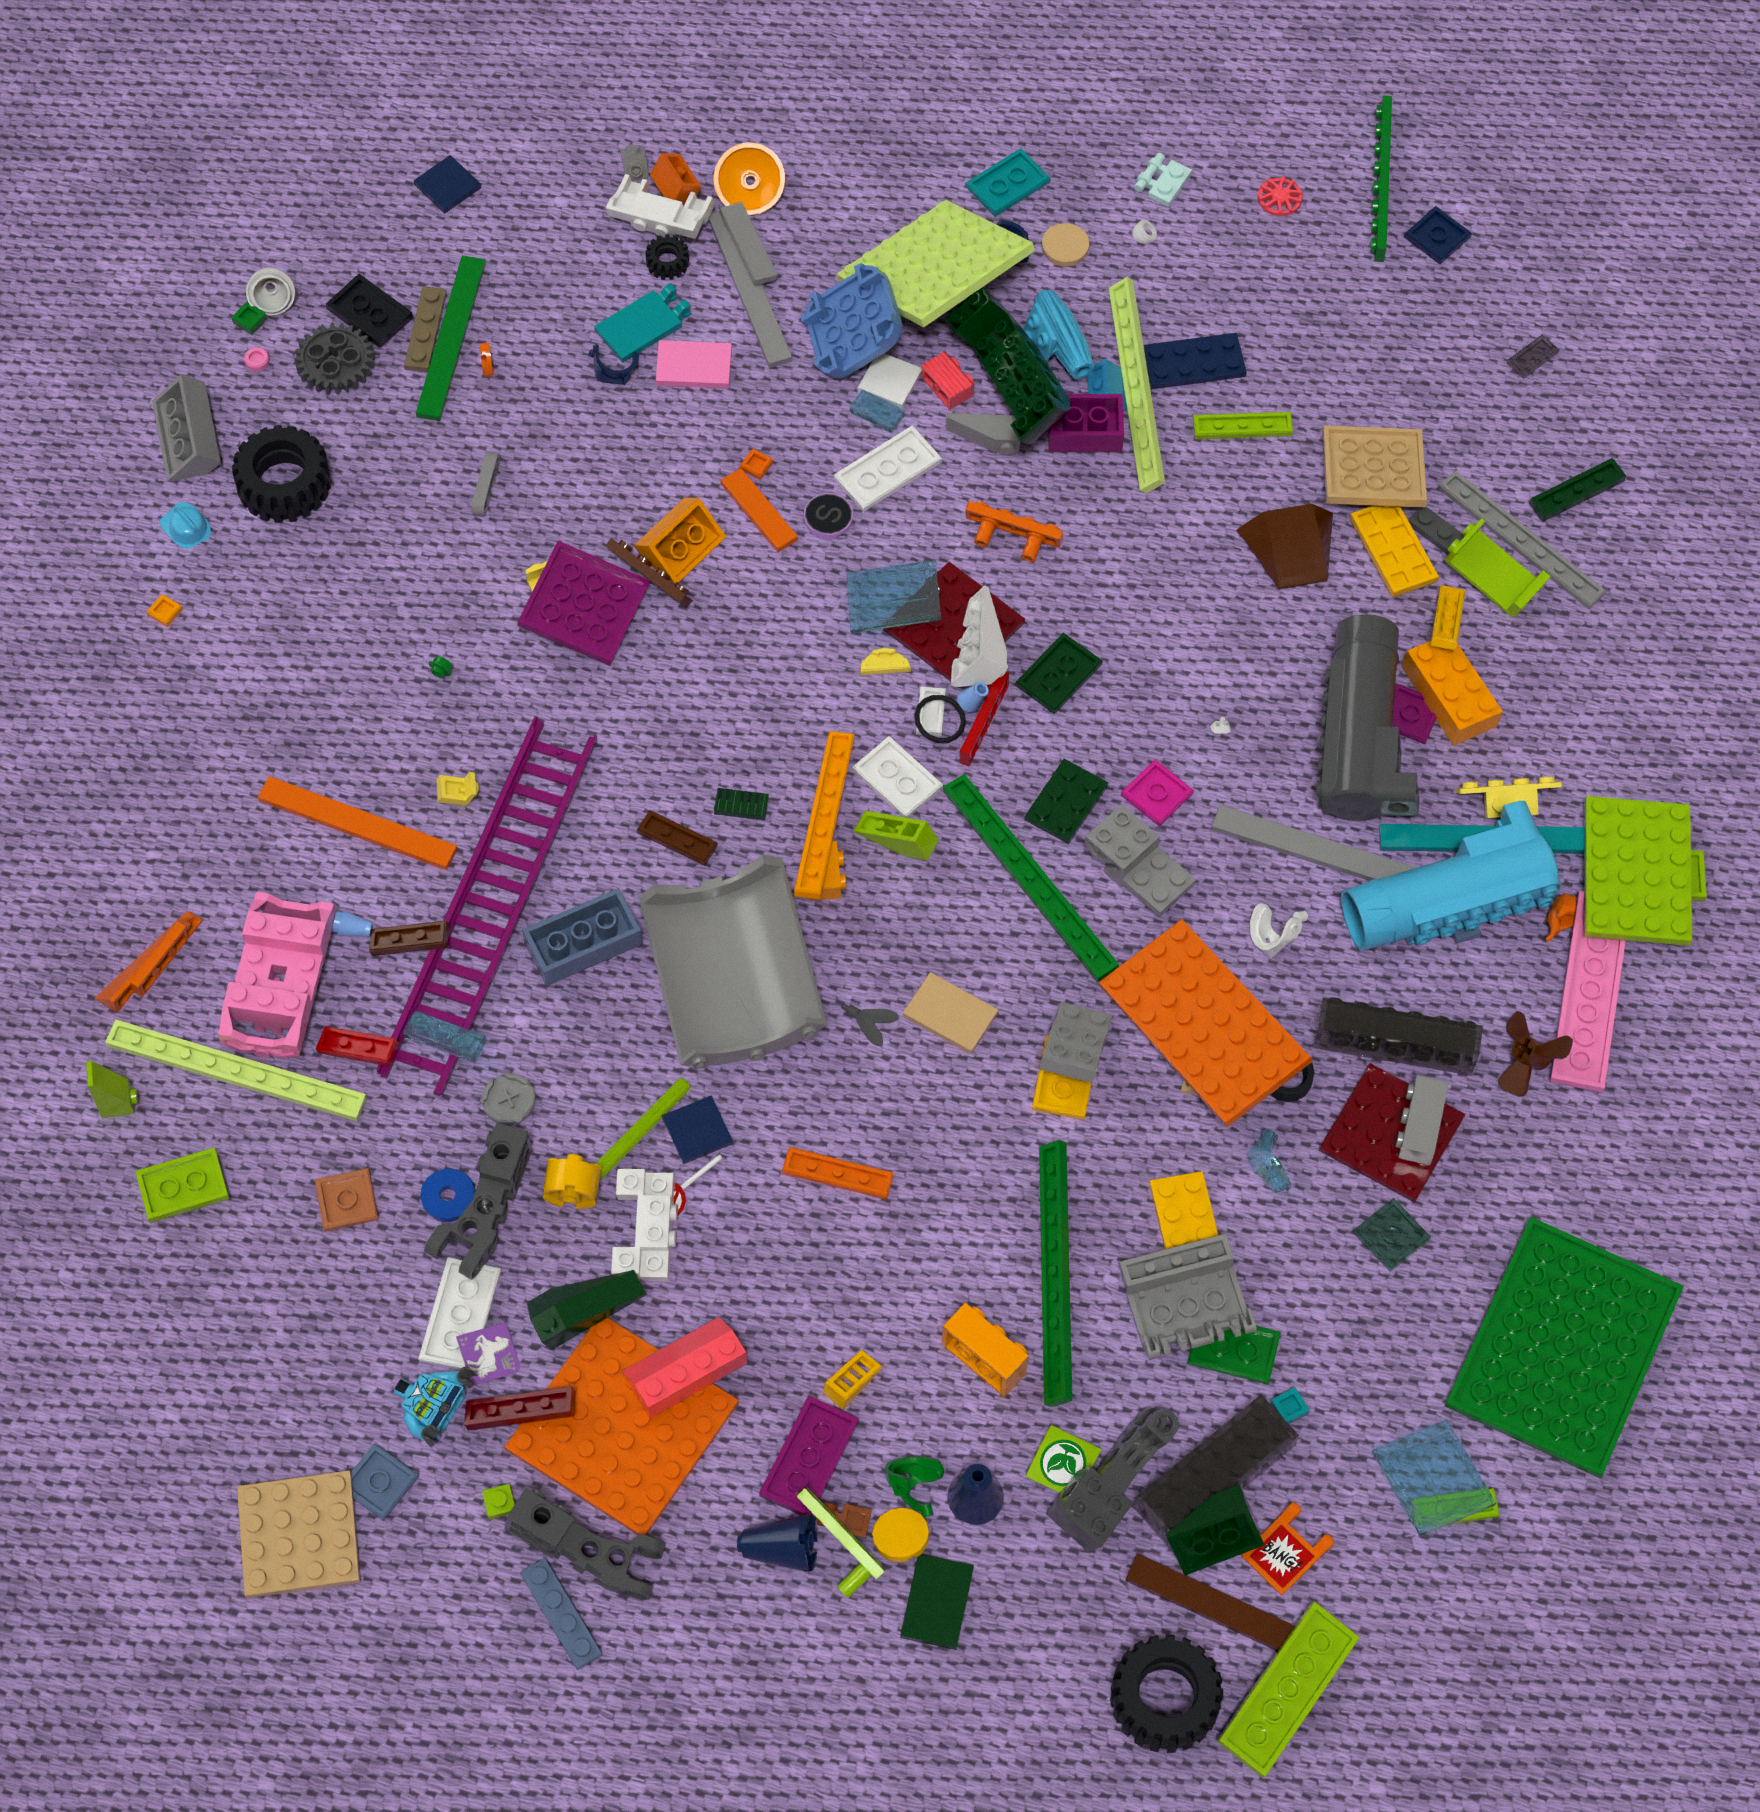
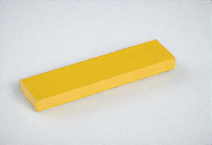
(1448, 617)

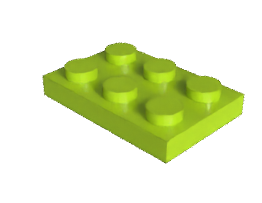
(182, 1185)

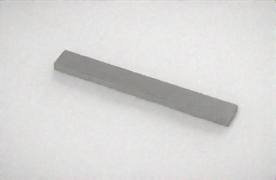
(753, 298)
(1522, 539)
(1304, 845)

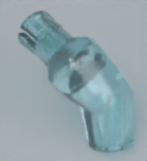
(1266, 1164)

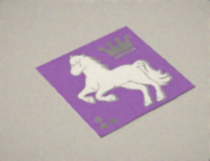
(489, 1353)

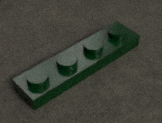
(1577, 489)

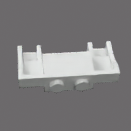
(658, 213)
(653, 1224)

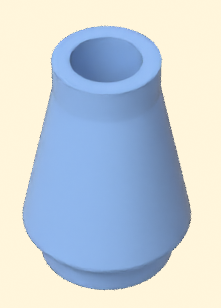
(972, 697)
(351, 925)

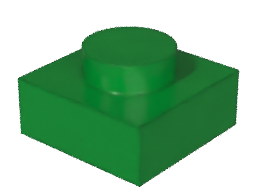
(249, 318)

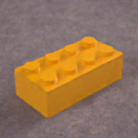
(1452, 691)

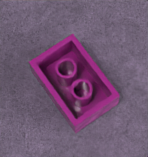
(1090, 425)

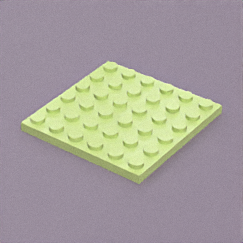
(942, 260)

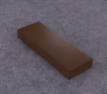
(677, 837)
(409, 938)

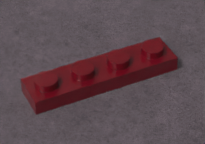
(520, 1408)

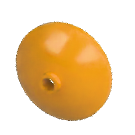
(744, 162)

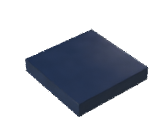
(447, 184)
(1437, 235)
(697, 1129)

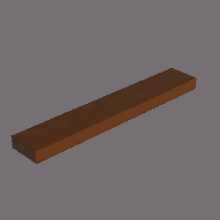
(1208, 1602)

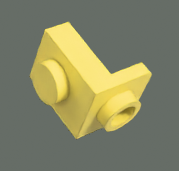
(456, 789)

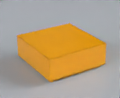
(164, 610)

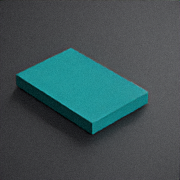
(1007, 182)

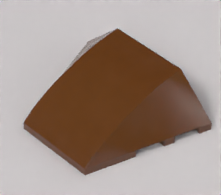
(1291, 544)

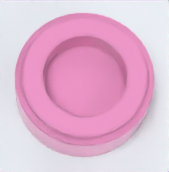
(256, 359)

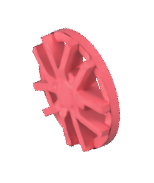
(1280, 196)

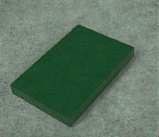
(1058, 673)
(937, 1601)

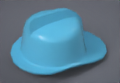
(185, 525)

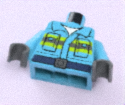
(433, 1401)

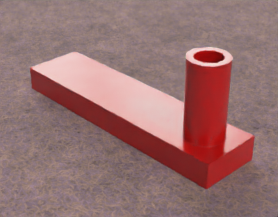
(984, 718)

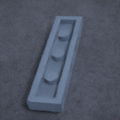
(561, 1614)

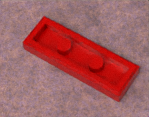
(357, 1046)

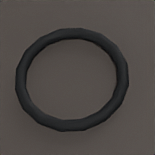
(931, 737)

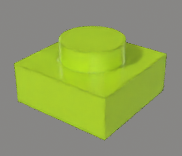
(498, 1501)

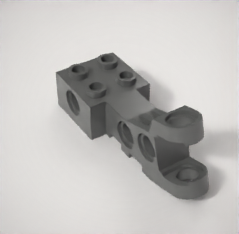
(499, 1180)
(1094, 1499)
(566, 1538)

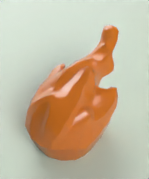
(1561, 914)

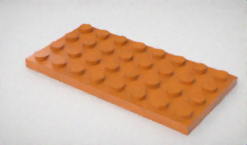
(1205, 1022)

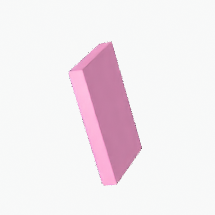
(693, 364)

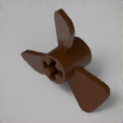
(1529, 1054)

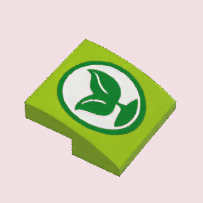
(1061, 1458)

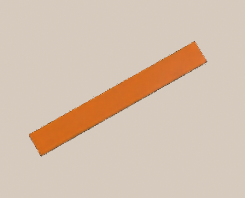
(357, 823)

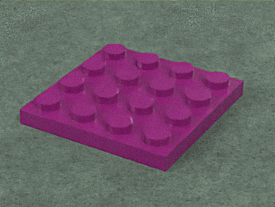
(583, 603)

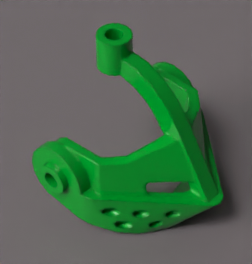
(920, 1471)

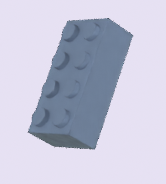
(582, 936)

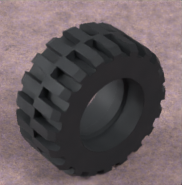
(287, 499)
(1158, 1730)

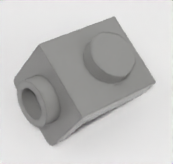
(634, 162)

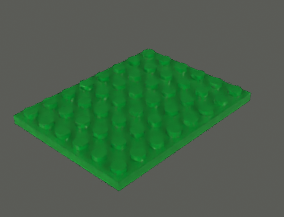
(1565, 1347)

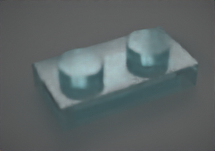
(877, 411)

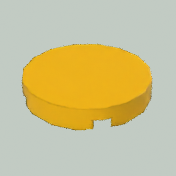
(900, 1534)

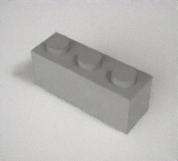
(1422, 1119)

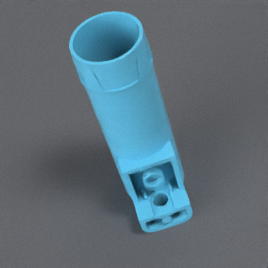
(1486, 880)

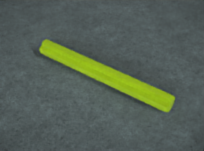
(642, 1126)

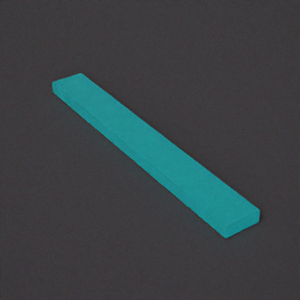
(1449, 837)

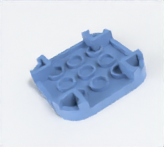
(853, 322)

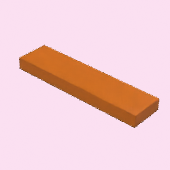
(759, 510)
(837, 1173)

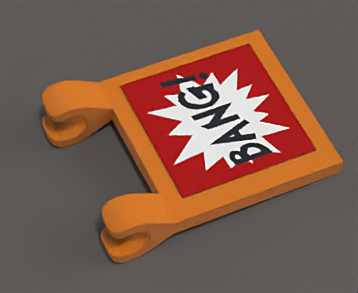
(1285, 1552)

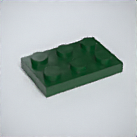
(1066, 801)

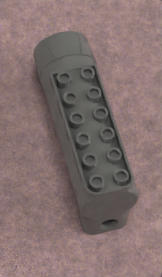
(1359, 741)

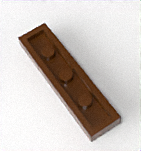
(642, 565)

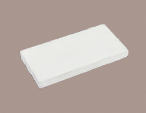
(887, 468)
(458, 1309)

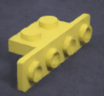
(1500, 794)

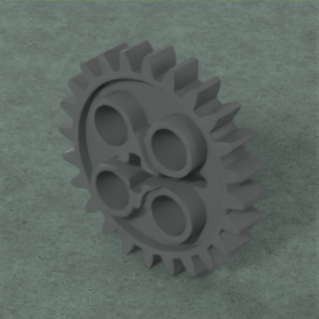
(334, 358)

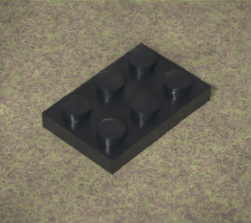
(369, 309)

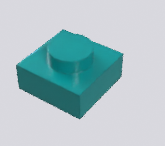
(1290, 1405)

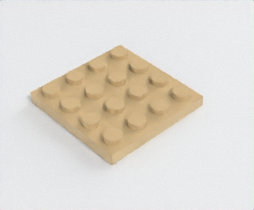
(1374, 466)
(298, 1534)

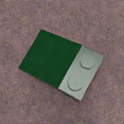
(1215, 1531)

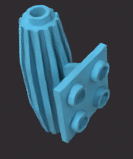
(1058, 333)

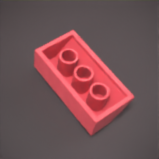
(685, 1366)

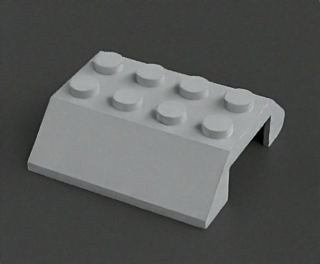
(1186, 1296)

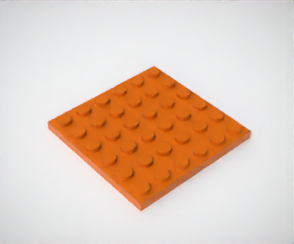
(611, 1446)

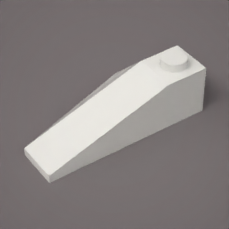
(982, 645)

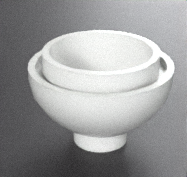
(274, 300)

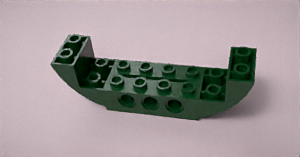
(1012, 363)

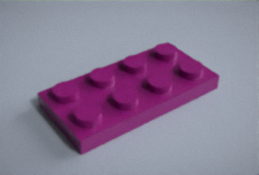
(809, 1455)

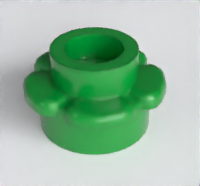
(440, 667)

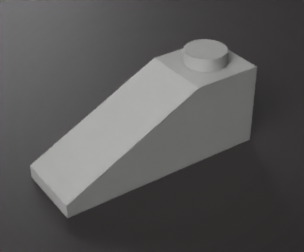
(985, 430)

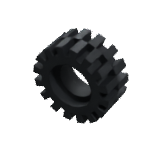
(667, 246)

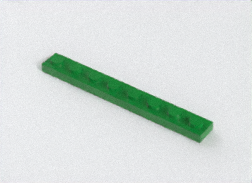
(1381, 185)

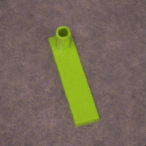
(868, 1564)

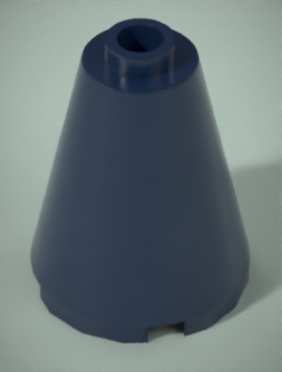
(975, 1495)
(782, 1543)

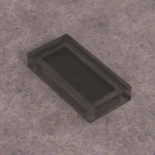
(1532, 356)

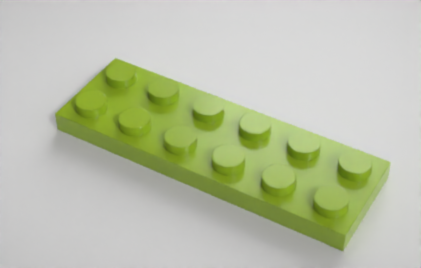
(1288, 1689)

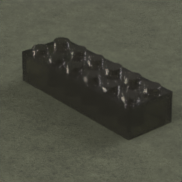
(1398, 1036)
(1225, 1459)

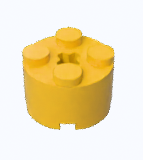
(571, 1182)

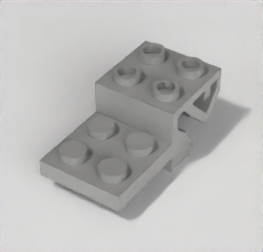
(1137, 861)
(1076, 1042)

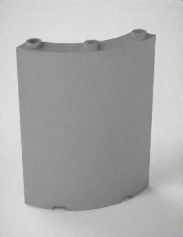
(721, 942)

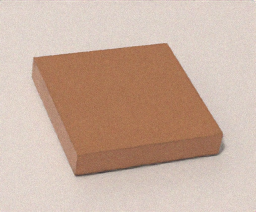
(346, 1199)

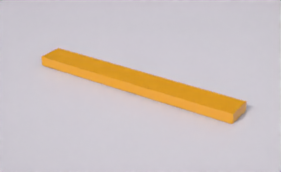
(824, 815)

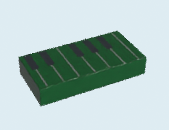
(741, 804)

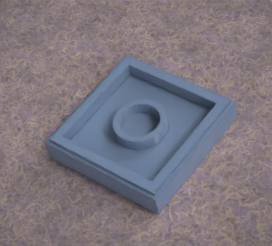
(381, 1481)

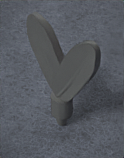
(867, 1018)

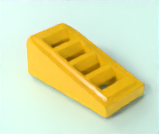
(839, 1391)

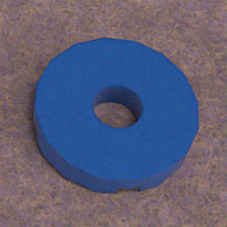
(446, 1180)

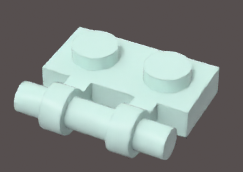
(1169, 183)

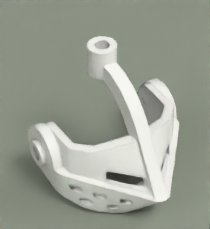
(1261, 929)

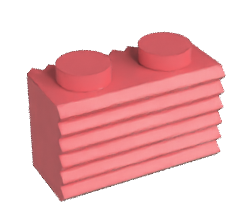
(947, 380)

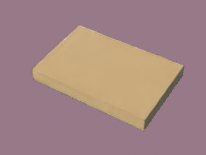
(950, 1013)

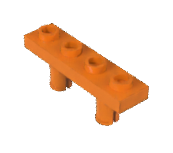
(1022, 526)

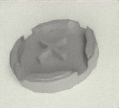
(508, 1099)

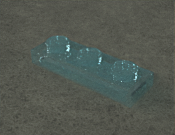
(444, 1036)

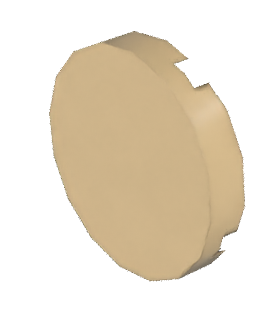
(1065, 244)

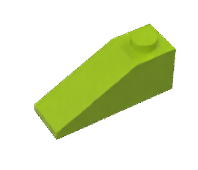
(901, 834)
(110, 1091)

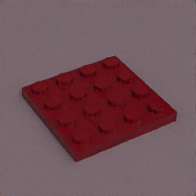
(938, 640)
(1369, 1129)

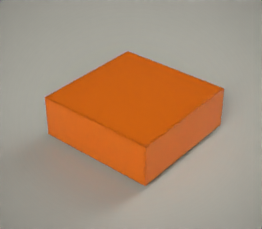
(756, 464)

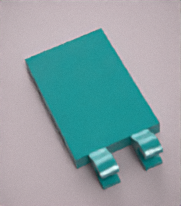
(643, 323)

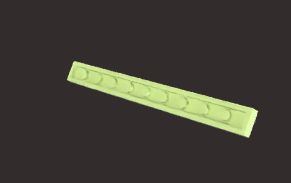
(1136, 385)
(236, 1070)

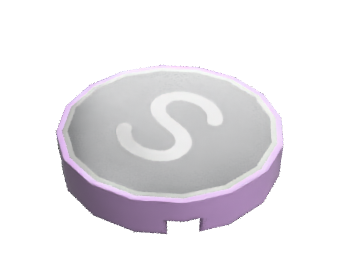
(828, 515)

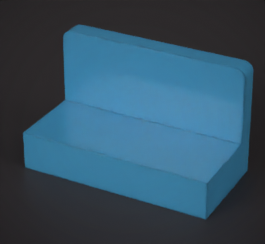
(1106, 379)

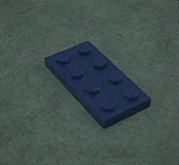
(1194, 361)

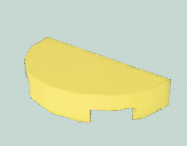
(884, 661)

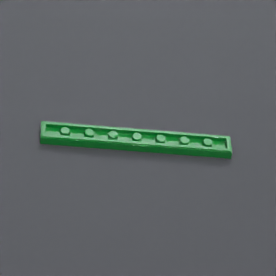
(450, 338)

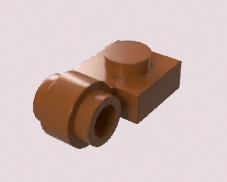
(853, 1517)

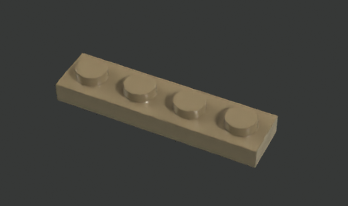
(425, 329)

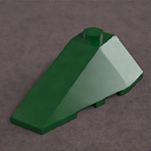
(576, 1307)

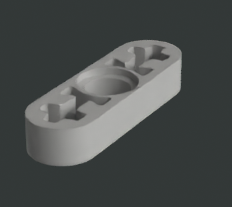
(485, 482)

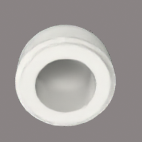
(1140, 235)

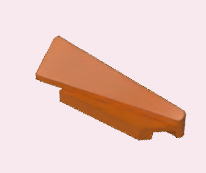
(150, 964)

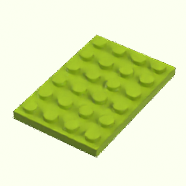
(1637, 871)

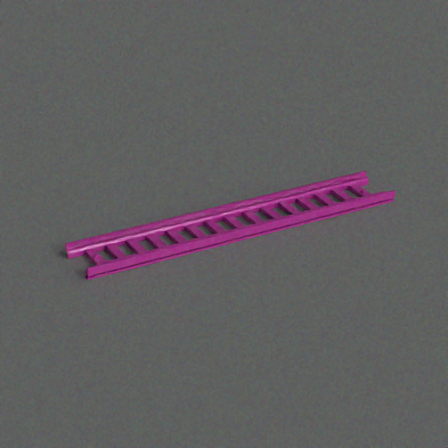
(472, 874)

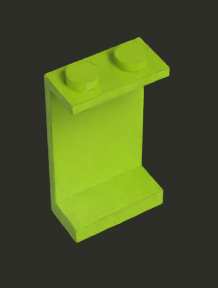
(1494, 570)

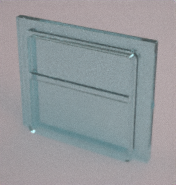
(893, 596)
(1433, 1477)

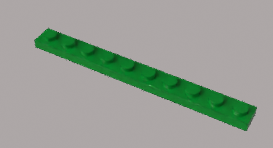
(1031, 878)
(1055, 1274)

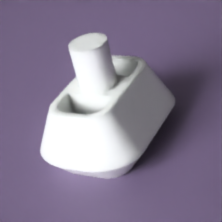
(1220, 727)

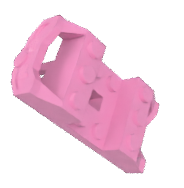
(285, 941)

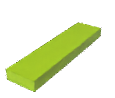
(1242, 425)

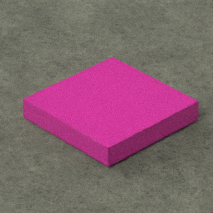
(1157, 792)

